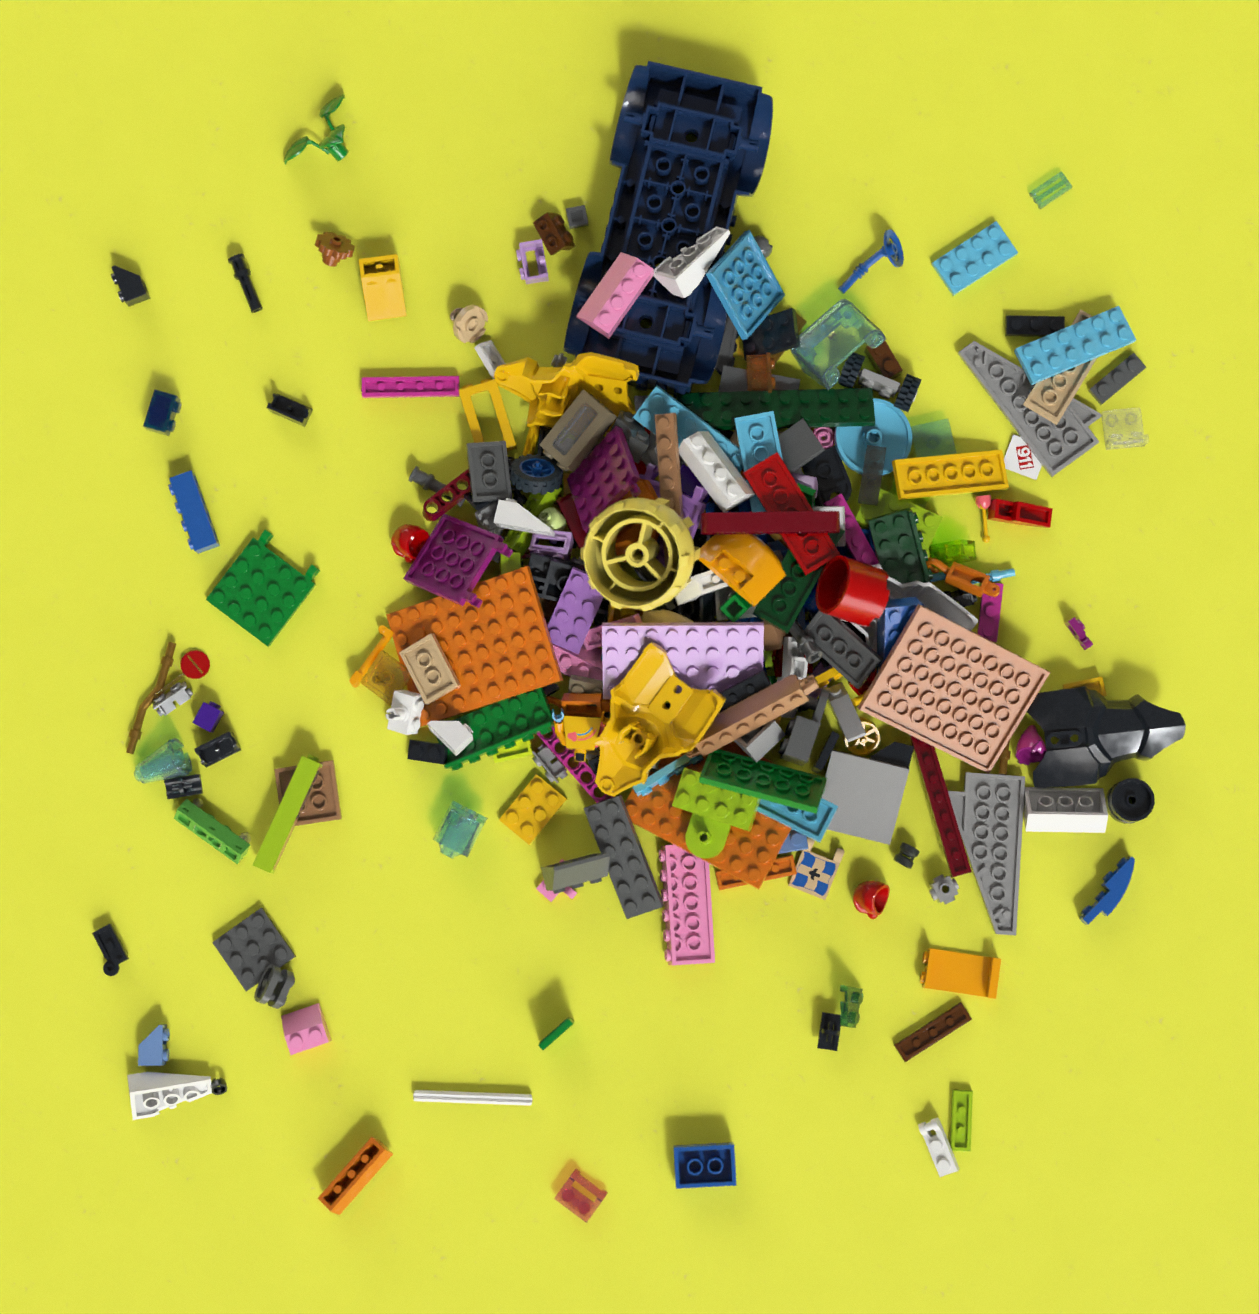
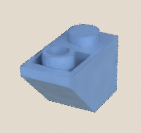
(153, 1049)

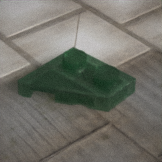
(850, 1008)

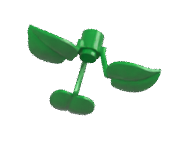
(332, 141)

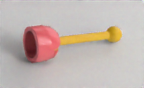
(983, 503)

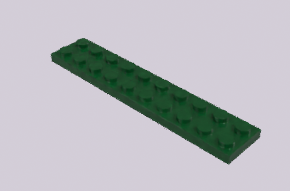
(815, 406)

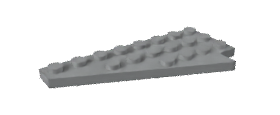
(1009, 387)
(991, 831)

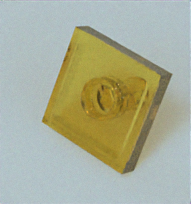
(385, 677)

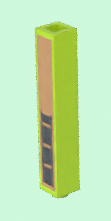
(288, 813)

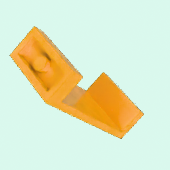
(960, 973)

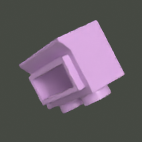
(536, 245)
(557, 552)

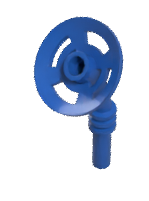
(887, 251)

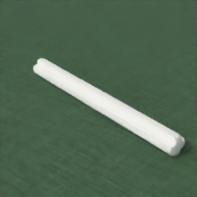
(472, 1097)

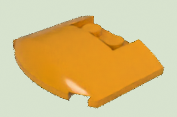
(743, 564)

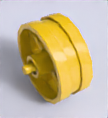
(862, 740)

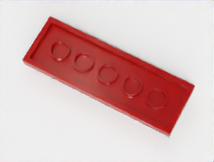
(780, 493)

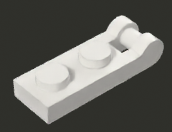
(939, 1147)

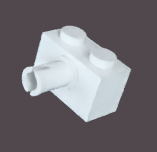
(405, 712)

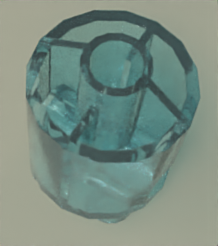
(459, 830)

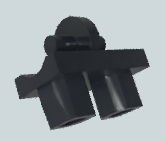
(183, 786)
(829, 1031)

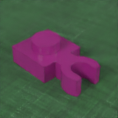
(1077, 629)

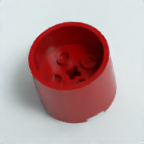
(852, 591)

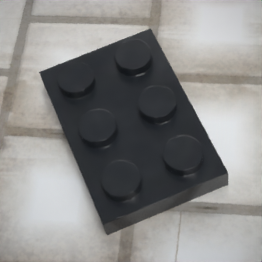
(773, 335)

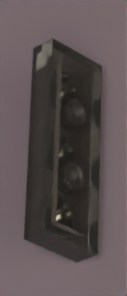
(872, 475)

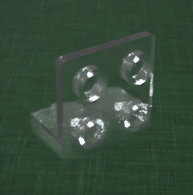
(1123, 428)

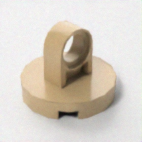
(469, 323)

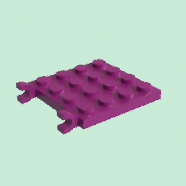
(603, 477)
(455, 560)

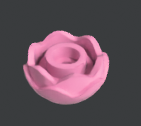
(827, 433)

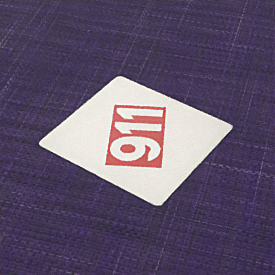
(1021, 459)

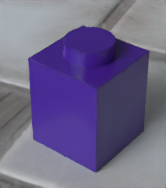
(208, 716)

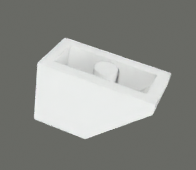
(452, 734)

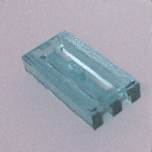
(1037, 199)

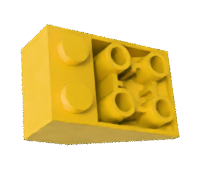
(382, 287)

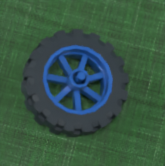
(536, 474)

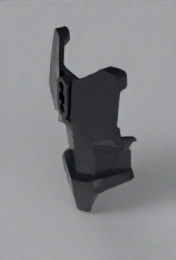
(1106, 734)

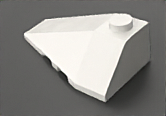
(157, 1091)

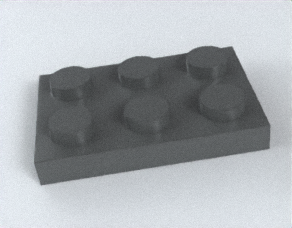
(488, 471)

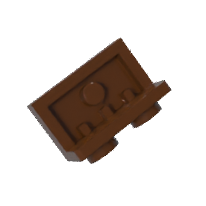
(554, 233)

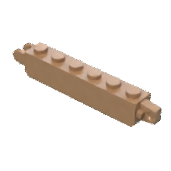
(755, 712)

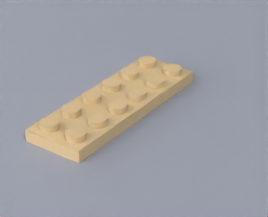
(1054, 394)

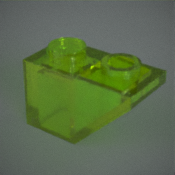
(951, 551)

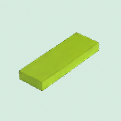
(961, 1120)

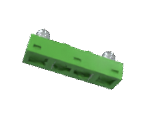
(212, 831)

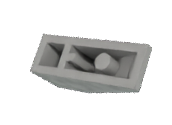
(845, 713)

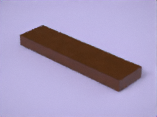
(932, 1032)

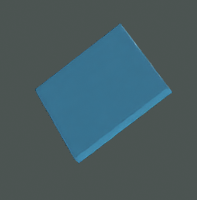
(745, 284)

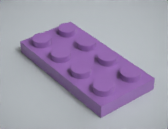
(574, 612)

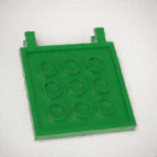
(262, 590)

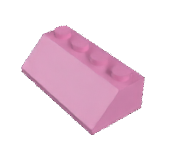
(615, 294)

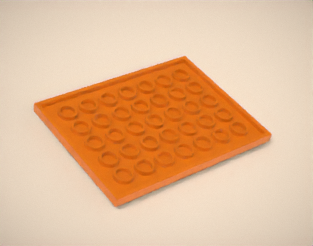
(491, 648)
(745, 854)

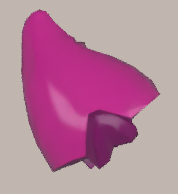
(1030, 747)

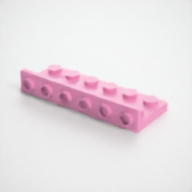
(687, 907)

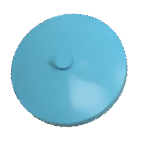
(890, 431)

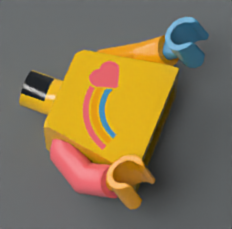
(578, 732)

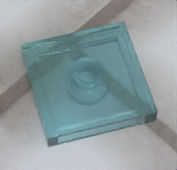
(933, 439)

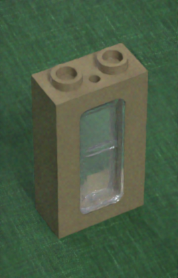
(577, 431)

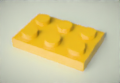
(532, 809)

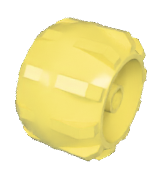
(603, 564)

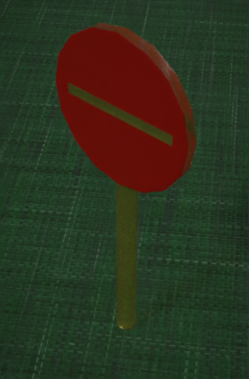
(193, 665)

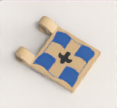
(815, 871)

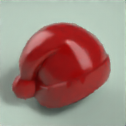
(408, 541)
(871, 898)

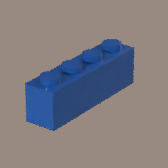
(194, 512)

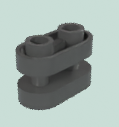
(274, 986)

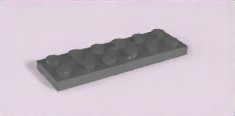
(627, 860)

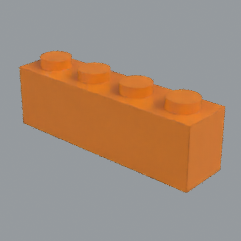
(355, 1176)

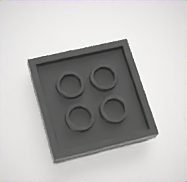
(253, 947)

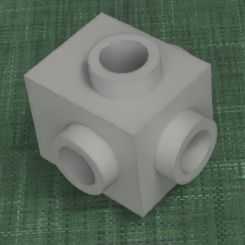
(936, 889)

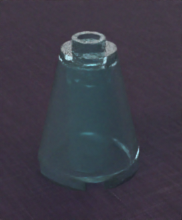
(164, 763)

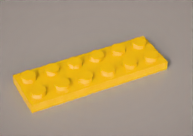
(950, 474)

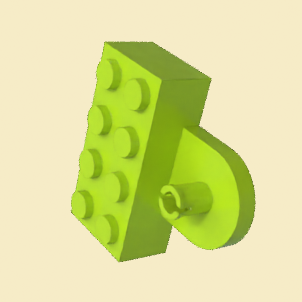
(889, 503)
(712, 813)

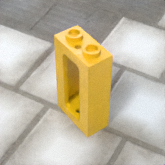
(492, 387)

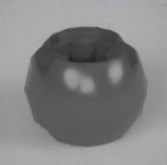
(764, 246)

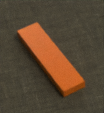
(781, 867)

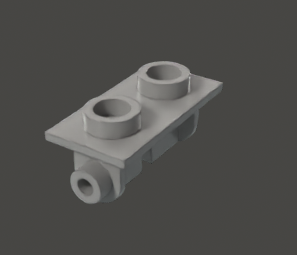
(165, 702)
(553, 770)

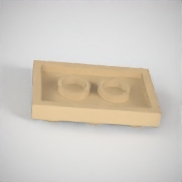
(429, 668)

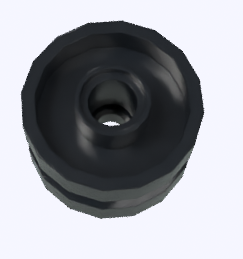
(1118, 803)

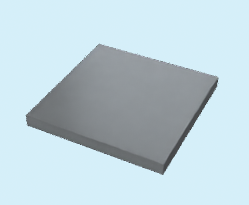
(866, 795)

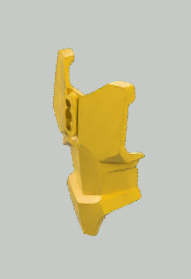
(555, 388)
(644, 728)

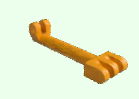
(358, 675)

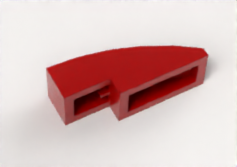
(1020, 513)

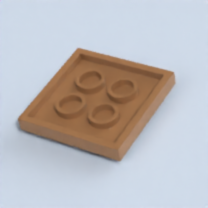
(323, 800)

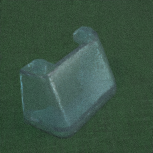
(833, 340)

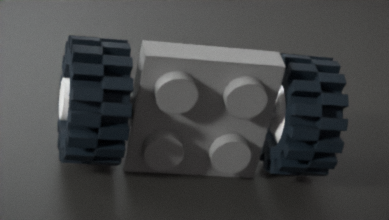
(885, 386)

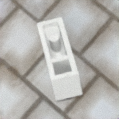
(515, 517)

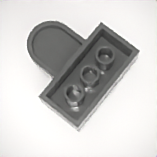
(803, 732)

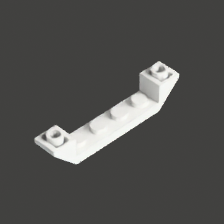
(704, 584)

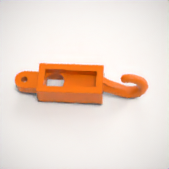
(961, 577)
(576, 704)

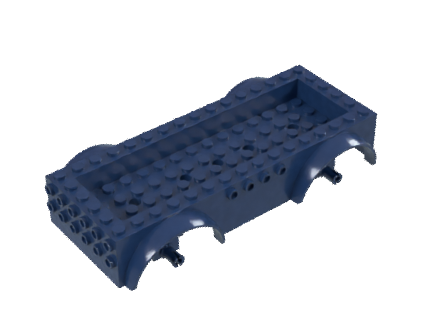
(654, 160)

